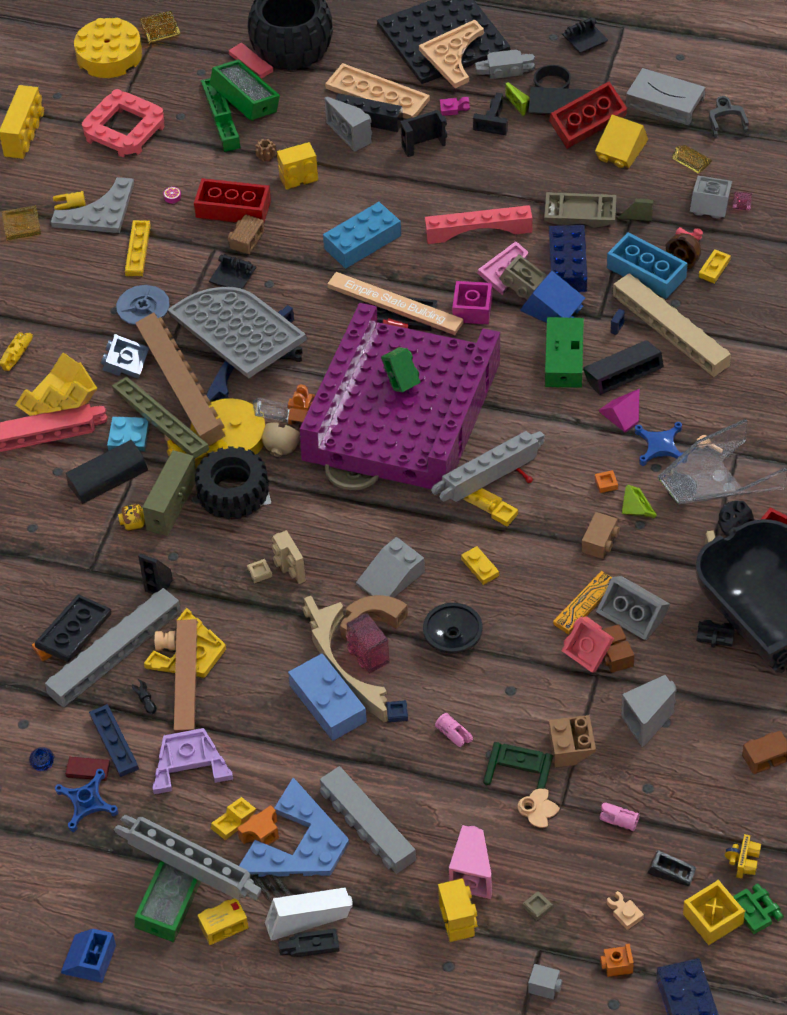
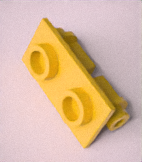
(484, 500)

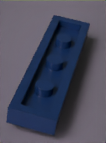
(114, 740)

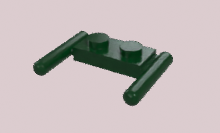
(519, 759)

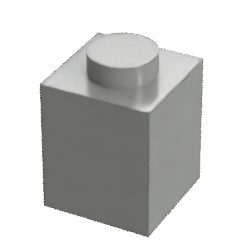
(544, 981)

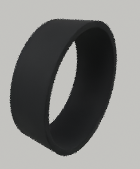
(552, 70)

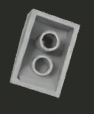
(348, 123)
(710, 196)
(392, 570)

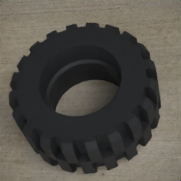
(228, 464)

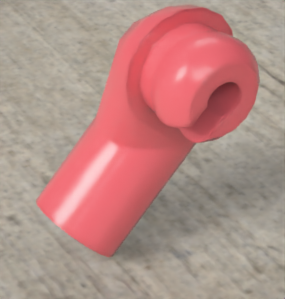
(697, 233)

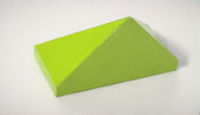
(517, 98)
(636, 503)

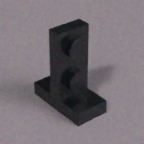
(491, 121)

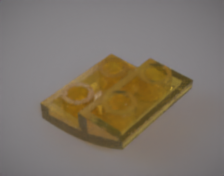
(159, 26)

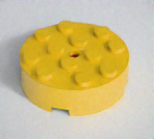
(108, 47)

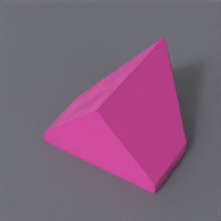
(623, 410)

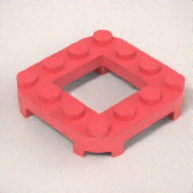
(117, 102)

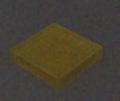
(21, 222)

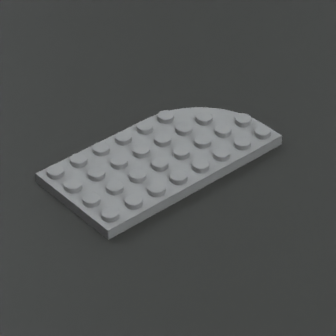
(238, 327)

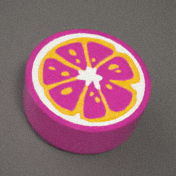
(172, 195)

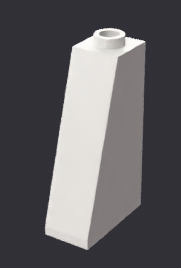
(306, 911)

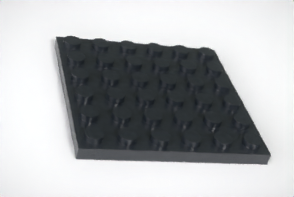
(431, 19)

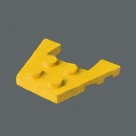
(208, 651)

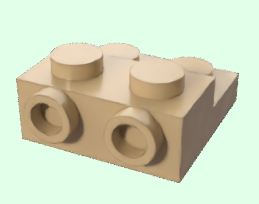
(288, 556)

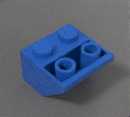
(90, 955)

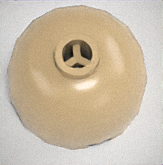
(280, 440)

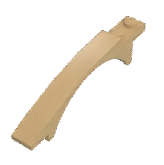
(323, 626)

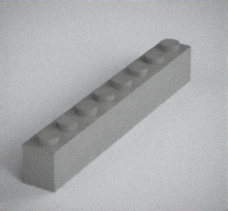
(112, 647)

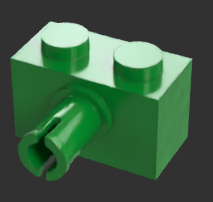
(400, 369)

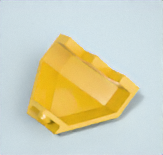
(62, 389)

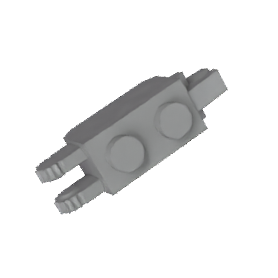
(505, 64)

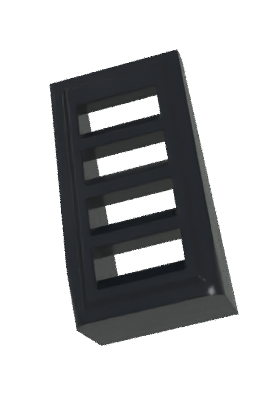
(662, 872)

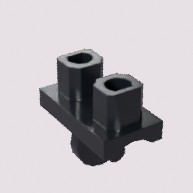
(715, 633)

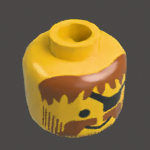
(132, 517)

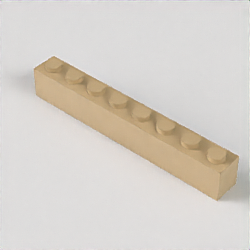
(671, 325)

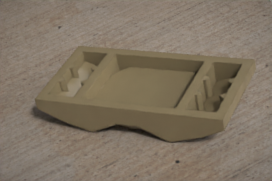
(577, 208)

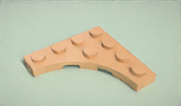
(447, 50)

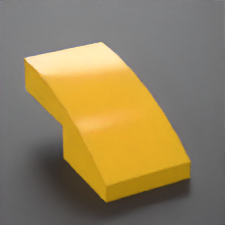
(235, 816)

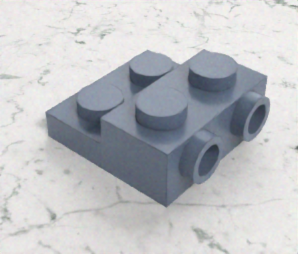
(124, 357)

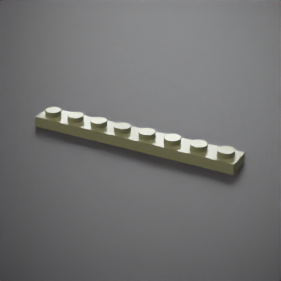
(160, 417)

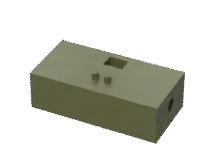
(169, 493)

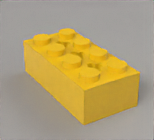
(21, 121)

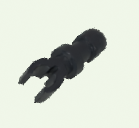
(145, 697)

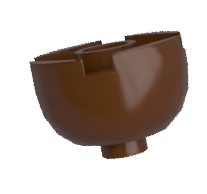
(685, 248)

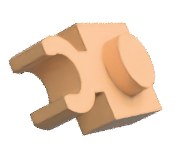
(625, 913)

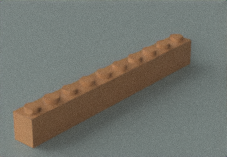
(180, 379)

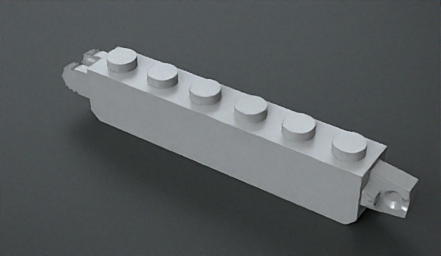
(489, 466)
(188, 857)

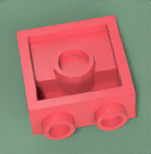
(587, 643)

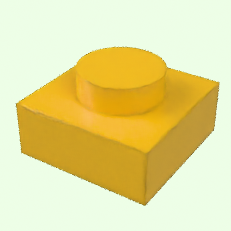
(504, 513)

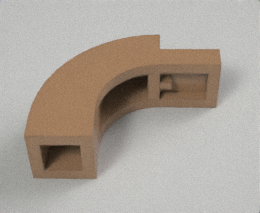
(379, 608)

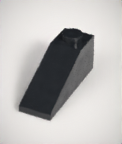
(154, 574)

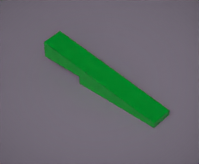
(222, 117)

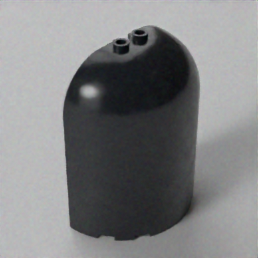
(749, 585)

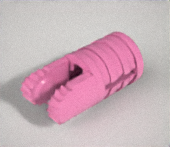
(453, 730)
(619, 816)

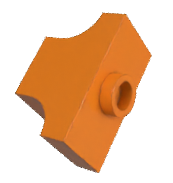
(260, 827)

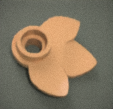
(540, 809)

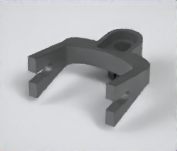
(726, 109)

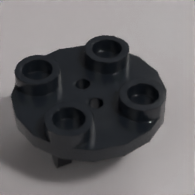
(726, 516)

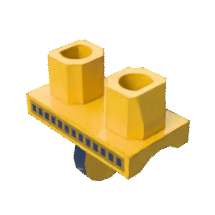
(745, 865)

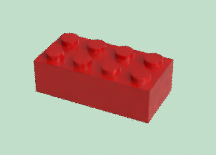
(587, 114)
(231, 200)

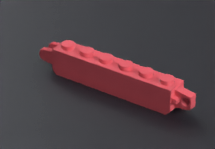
(50, 426)

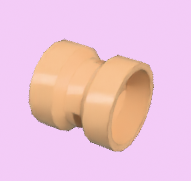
(165, 640)

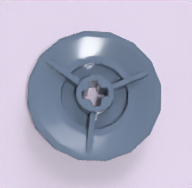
(142, 301)

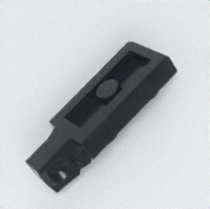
(310, 943)

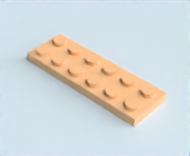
(365, 85)

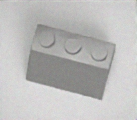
(632, 607)

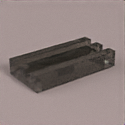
(265, 892)

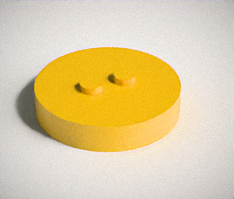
(240, 424)

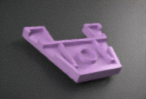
(185, 752)

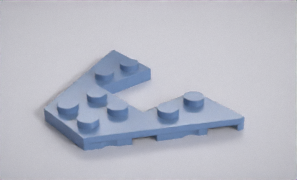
(318, 849)

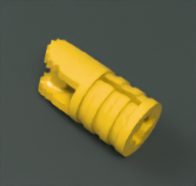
(73, 200)

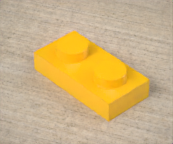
(714, 266)
(480, 565)

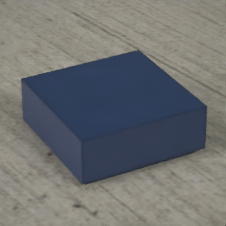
(617, 322)
(397, 711)

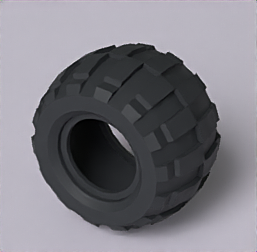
(290, 31)

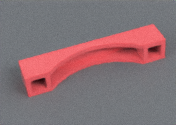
(444, 227)

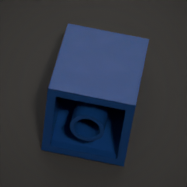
(553, 299)

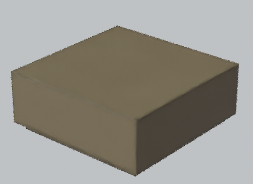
(537, 905)

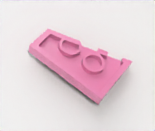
(495, 267)

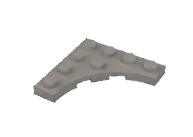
(102, 215)

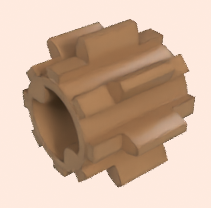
(265, 150)

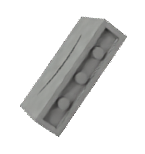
(664, 96)

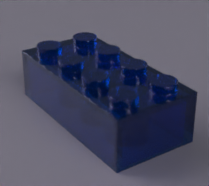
(568, 254)
(685, 989)

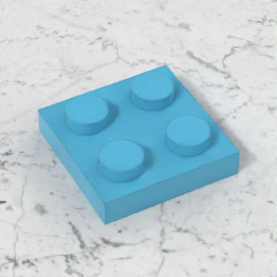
(128, 429)

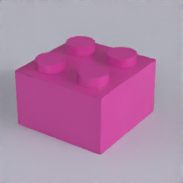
(472, 302)

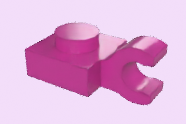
(452, 106)

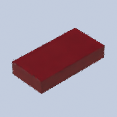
(86, 767)

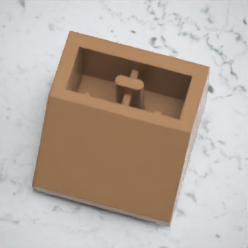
(571, 740)

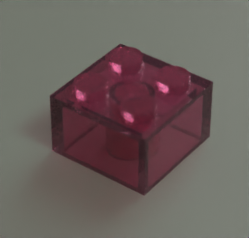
(367, 643)

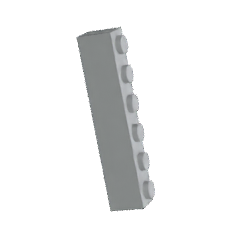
(367, 820)

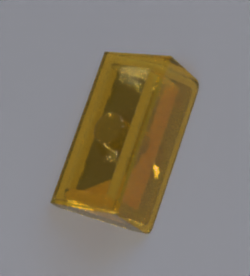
(691, 158)

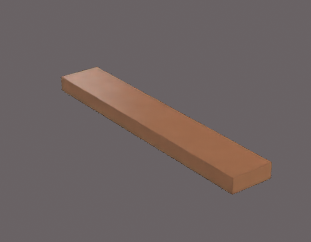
(185, 675)

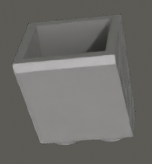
(648, 708)

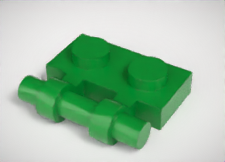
(755, 916)

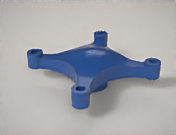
(659, 443)
(86, 800)

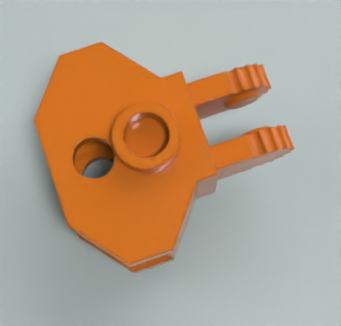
(299, 404)

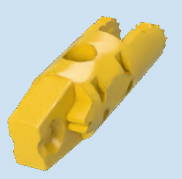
(15, 350)

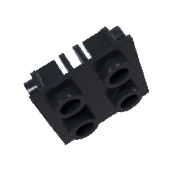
(584, 35)
(232, 272)

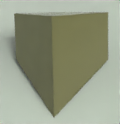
(640, 210)

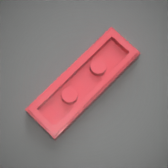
(251, 60)

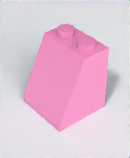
(472, 862)

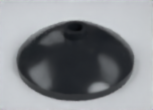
(452, 620)

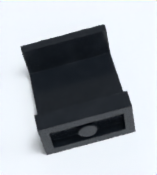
(422, 129)

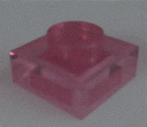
(742, 200)

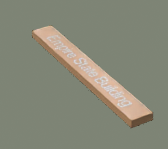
(395, 303)

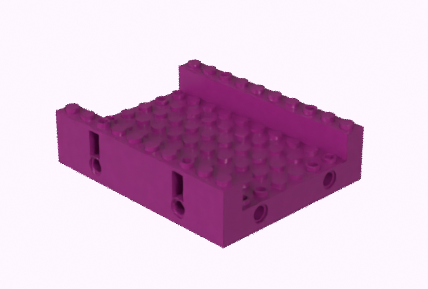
(394, 434)

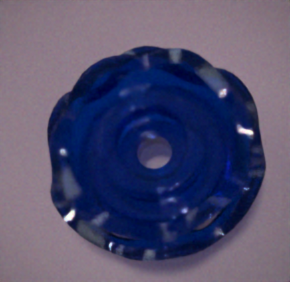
(41, 764)

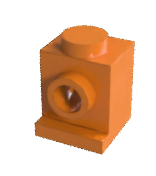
(617, 961)

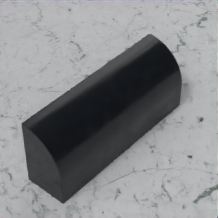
(548, 100)
(623, 367)
(106, 471)

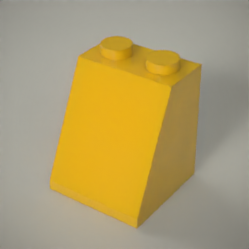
(621, 142)

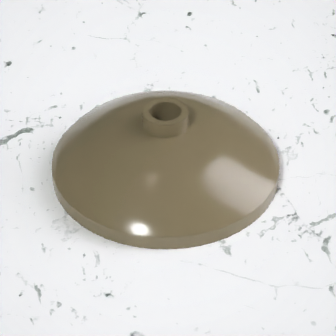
(345, 479)

